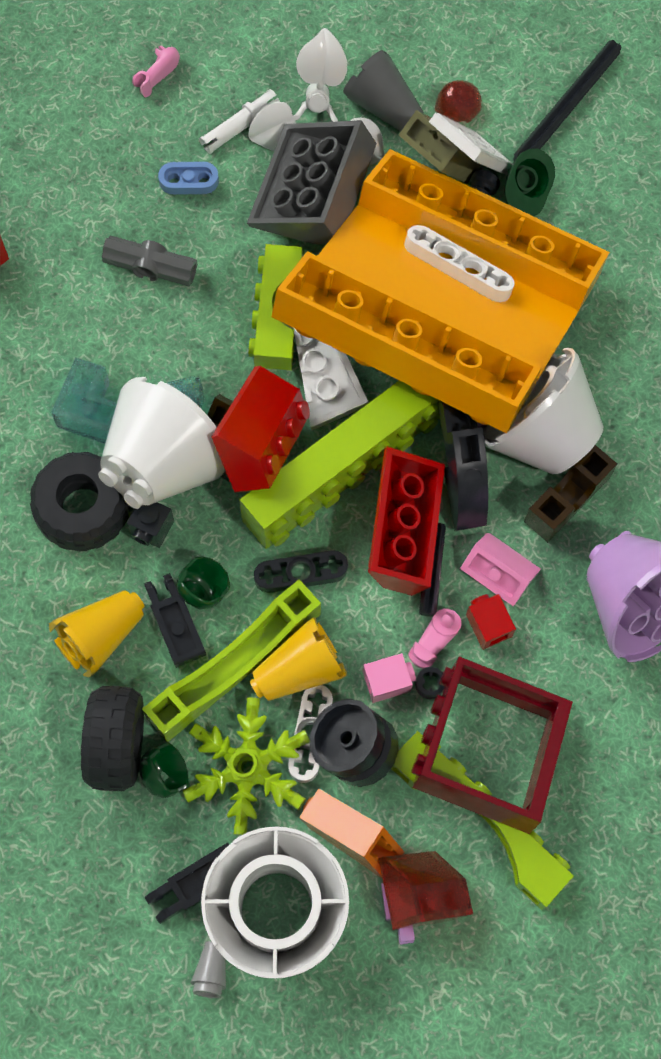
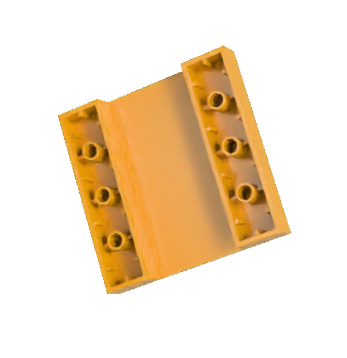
(424, 325)

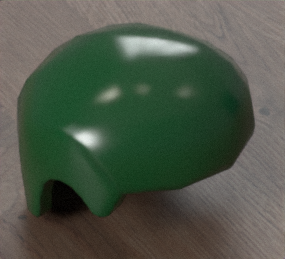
(203, 583)
(168, 760)

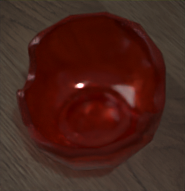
(459, 101)

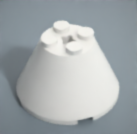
(158, 444)

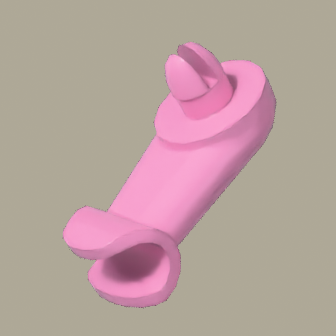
(165, 63)
(437, 635)

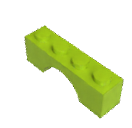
(274, 340)

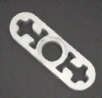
(307, 707)

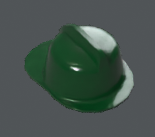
(530, 181)

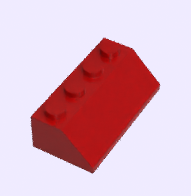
(260, 430)
(406, 522)

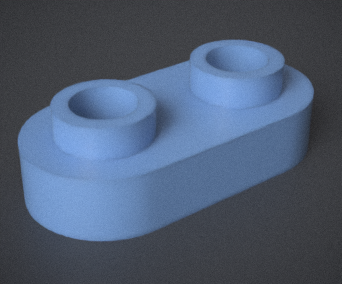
(188, 175)

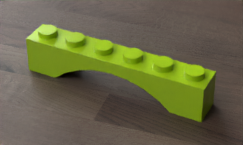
(201, 689)
(534, 868)

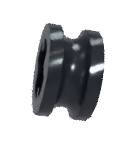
(431, 671)

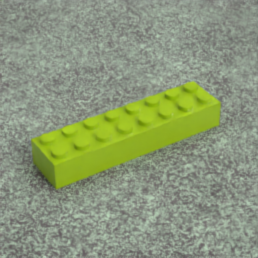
(337, 462)

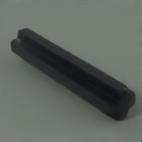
(429, 597)

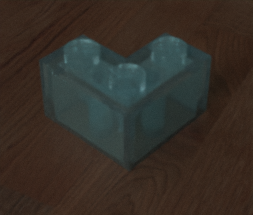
(82, 402)

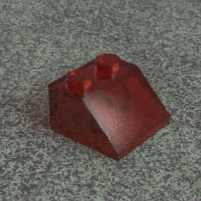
(423, 890)

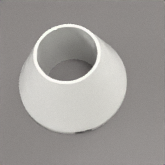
(555, 422)
(265, 853)

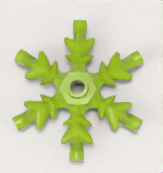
(238, 757)

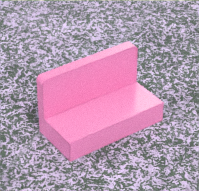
(500, 568)

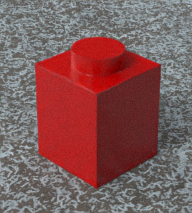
(490, 620)

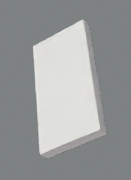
(471, 143)

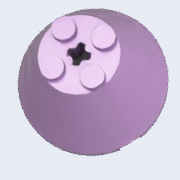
(628, 594)

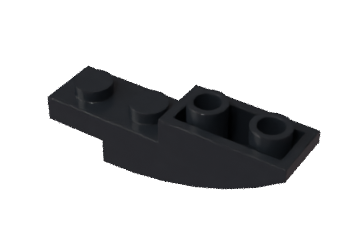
(466, 468)

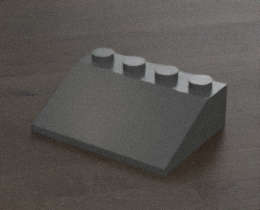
(313, 180)

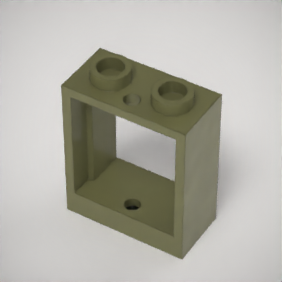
(437, 148)

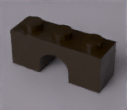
(577, 487)

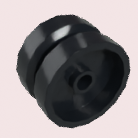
(354, 743)

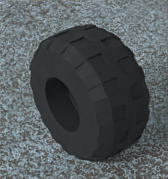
(76, 530)
(112, 738)

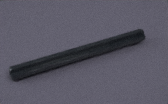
(571, 98)

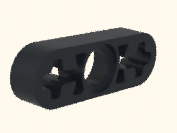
(308, 560)

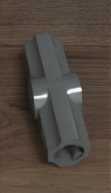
(149, 260)

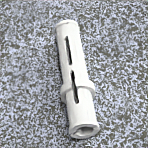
(236, 123)

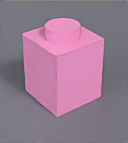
(388, 677)

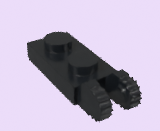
(175, 624)
(186, 885)

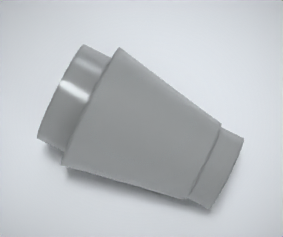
(210, 973)

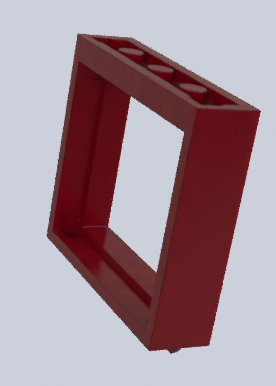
(517, 693)

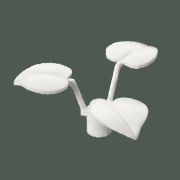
(318, 63)

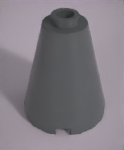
(383, 91)

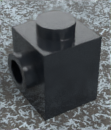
(150, 524)

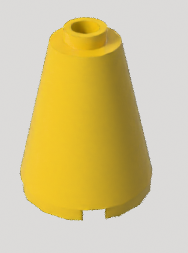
(96, 630)
(298, 664)

